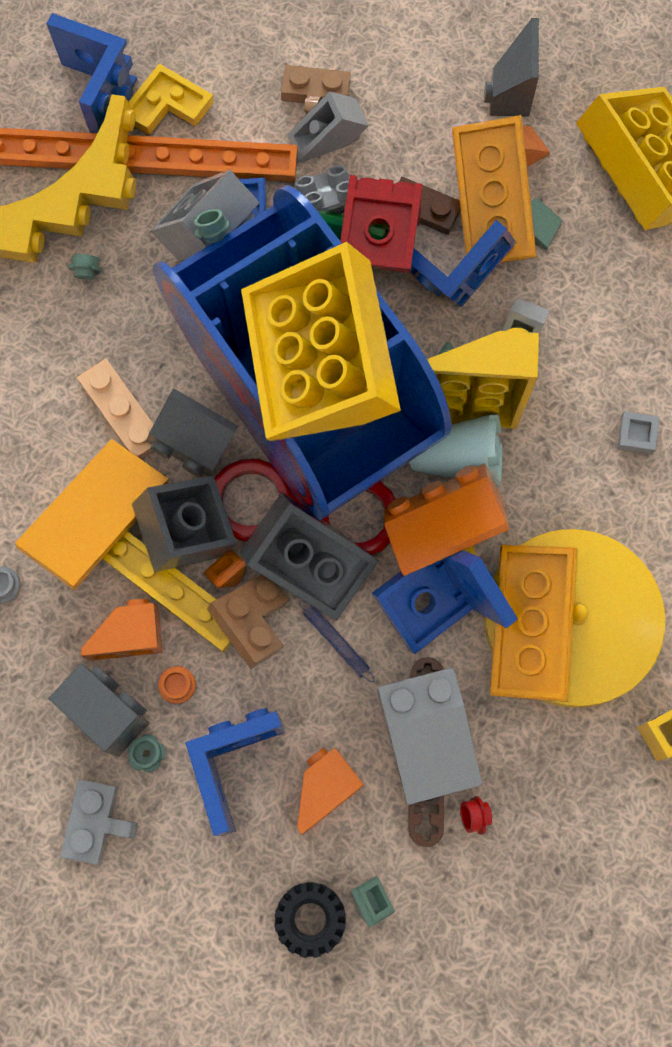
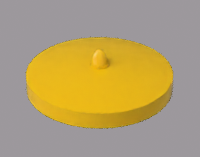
(615, 618)

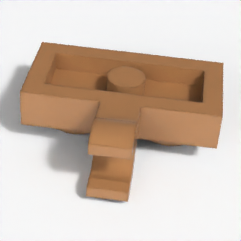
(312, 84)

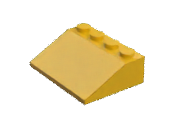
(634, 146)
(320, 346)
(489, 376)

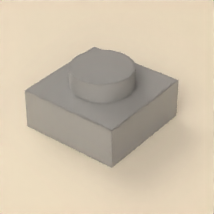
(638, 433)

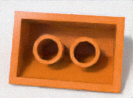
(445, 518)

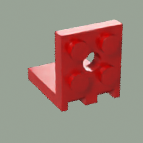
(388, 203)

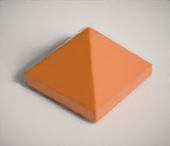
(226, 570)

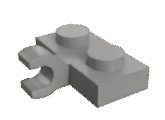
(92, 822)

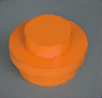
(177, 685)

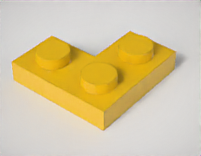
(168, 92)

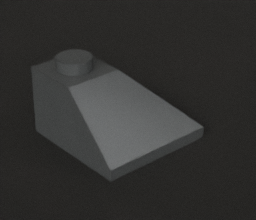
(515, 75)

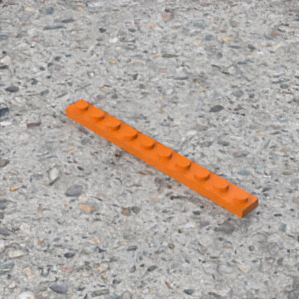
(154, 154)

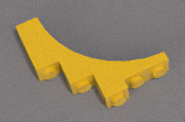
(63, 206)

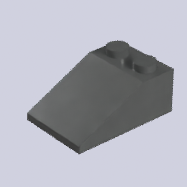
(307, 557)

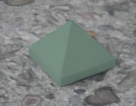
(372, 902)

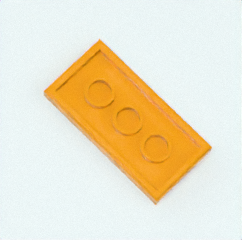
(494, 183)
(89, 515)
(536, 650)

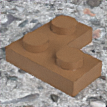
(242, 618)

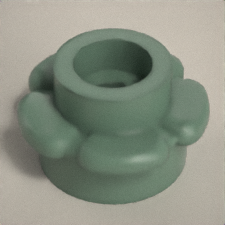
(211, 225)
(85, 266)
(136, 750)

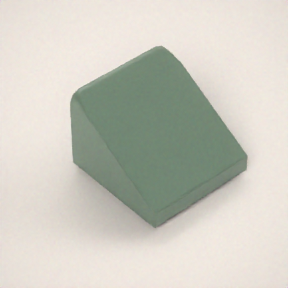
(545, 223)

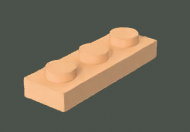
(118, 407)

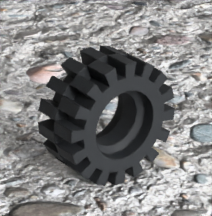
(287, 930)

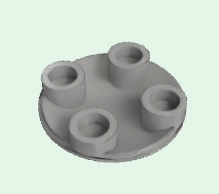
(325, 190)

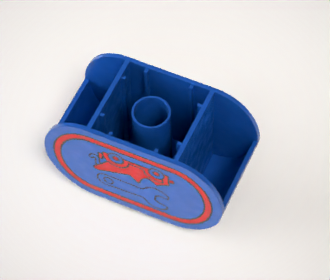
(209, 308)

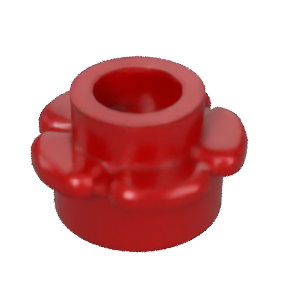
(475, 815)

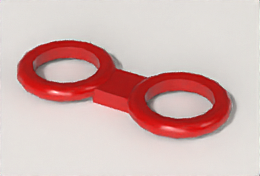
(267, 470)

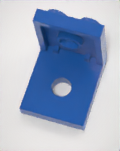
(96, 55)
(471, 270)
(454, 589)
(221, 740)

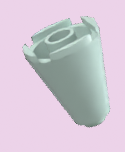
(467, 445)

